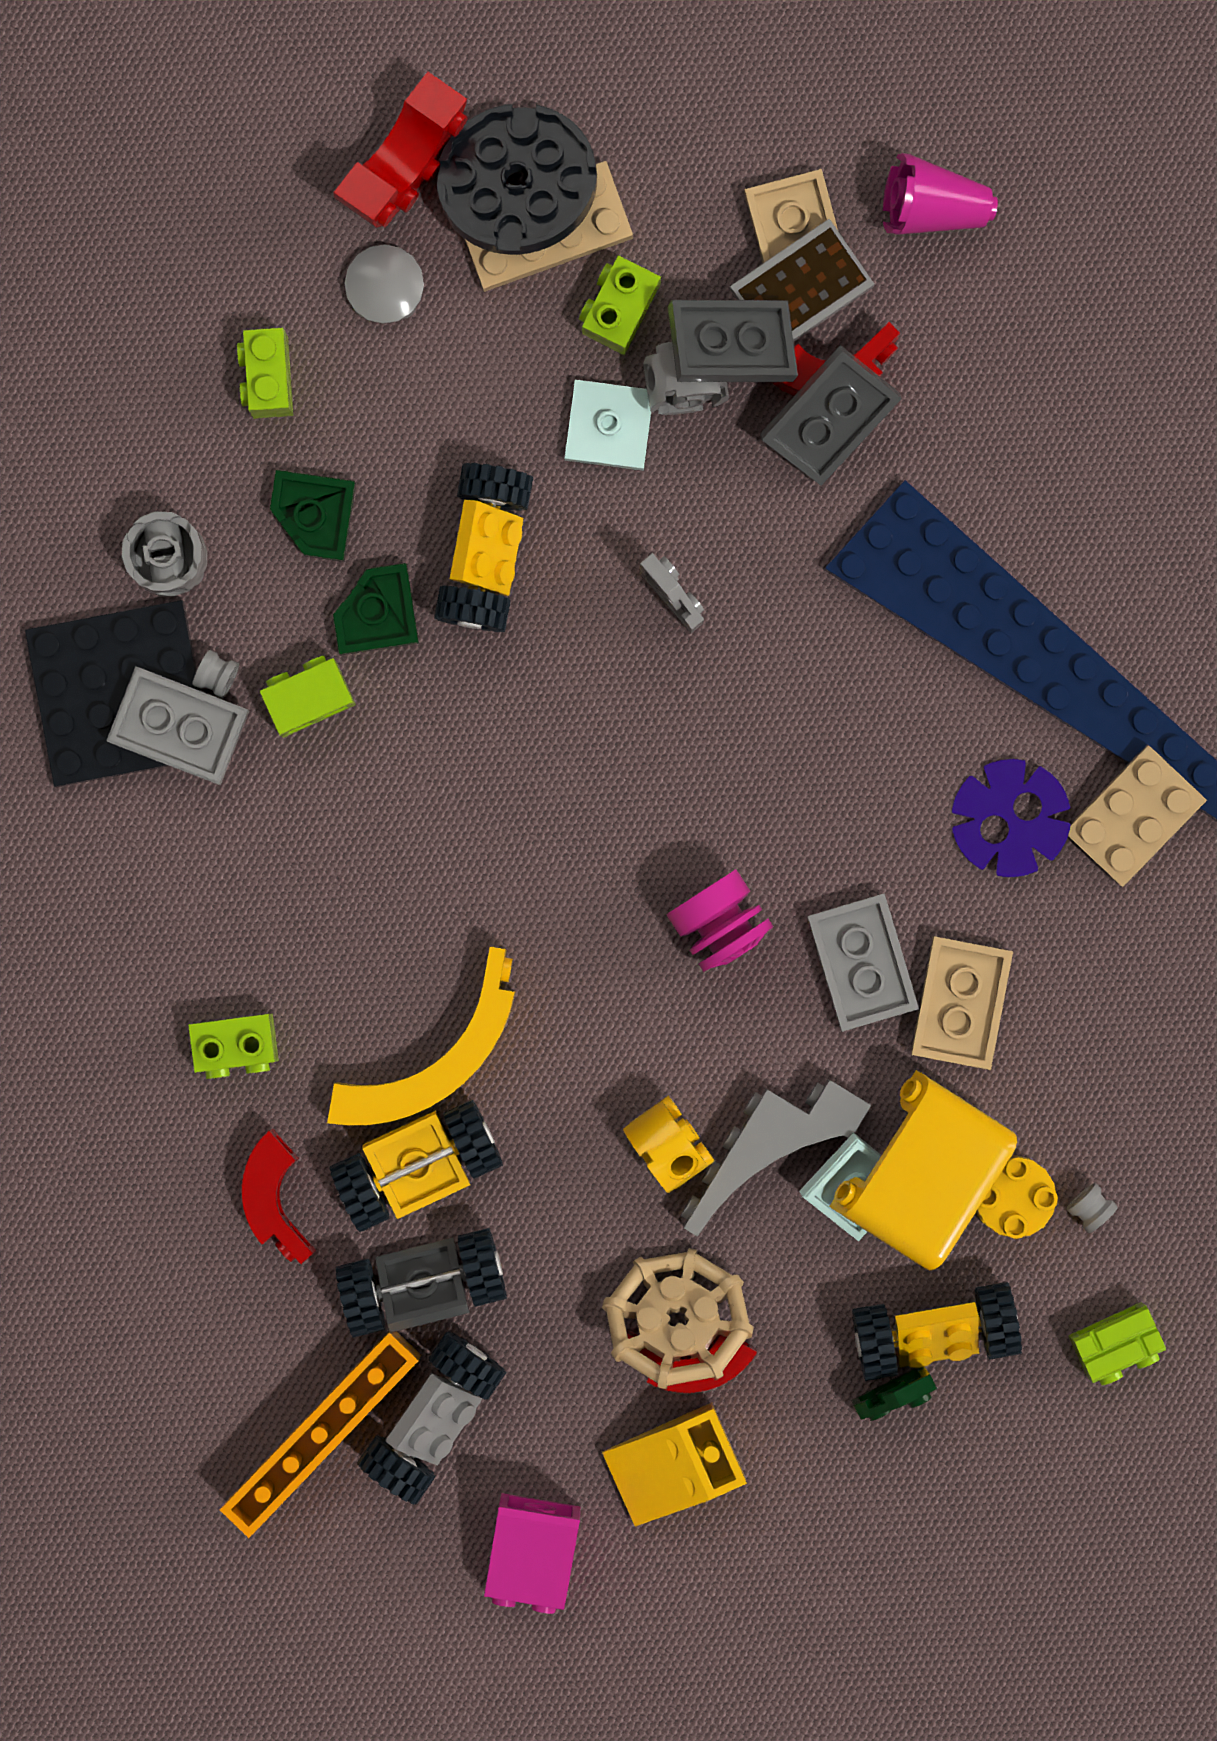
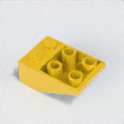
(675, 1466)

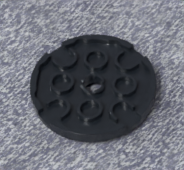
(509, 216)

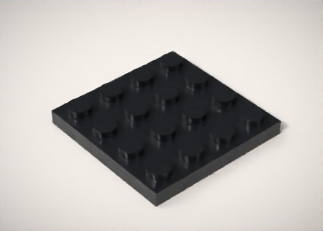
(84, 674)

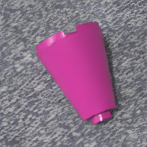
(934, 199)

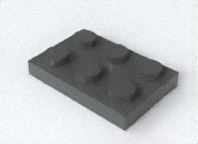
(732, 341)
(830, 415)

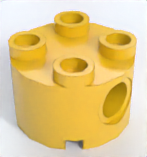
(668, 1144)
(1019, 1199)

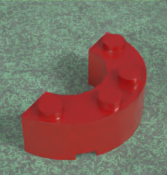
(407, 155)

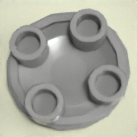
(384, 284)

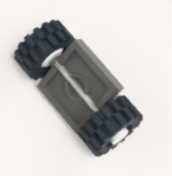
(421, 1284)

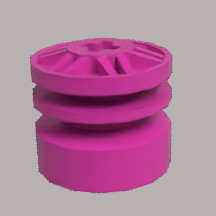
(720, 921)

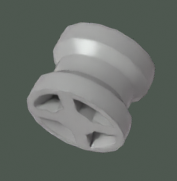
(215, 674)
(1092, 1208)

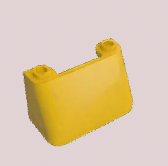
(928, 1174)

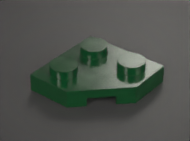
(314, 512)
(377, 612)
(908, 1388)

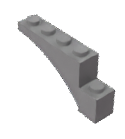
(769, 1133)

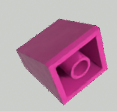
(532, 1553)

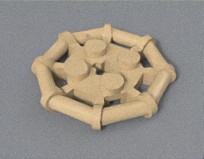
(675, 1296)

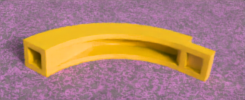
(399, 1099)

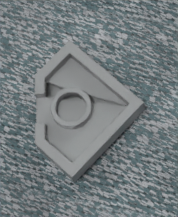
(663, 579)

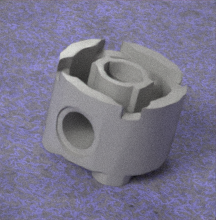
(677, 397)
(164, 554)

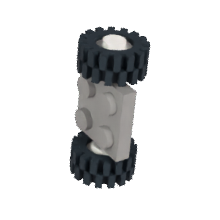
(432, 1419)

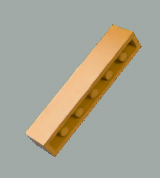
(320, 1432)

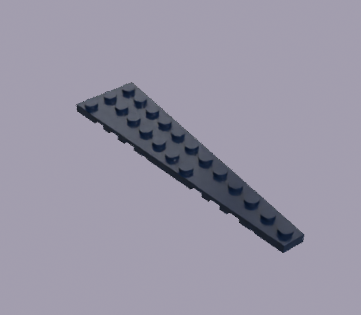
(963, 599)

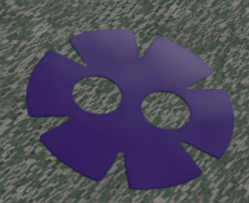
(1006, 784)

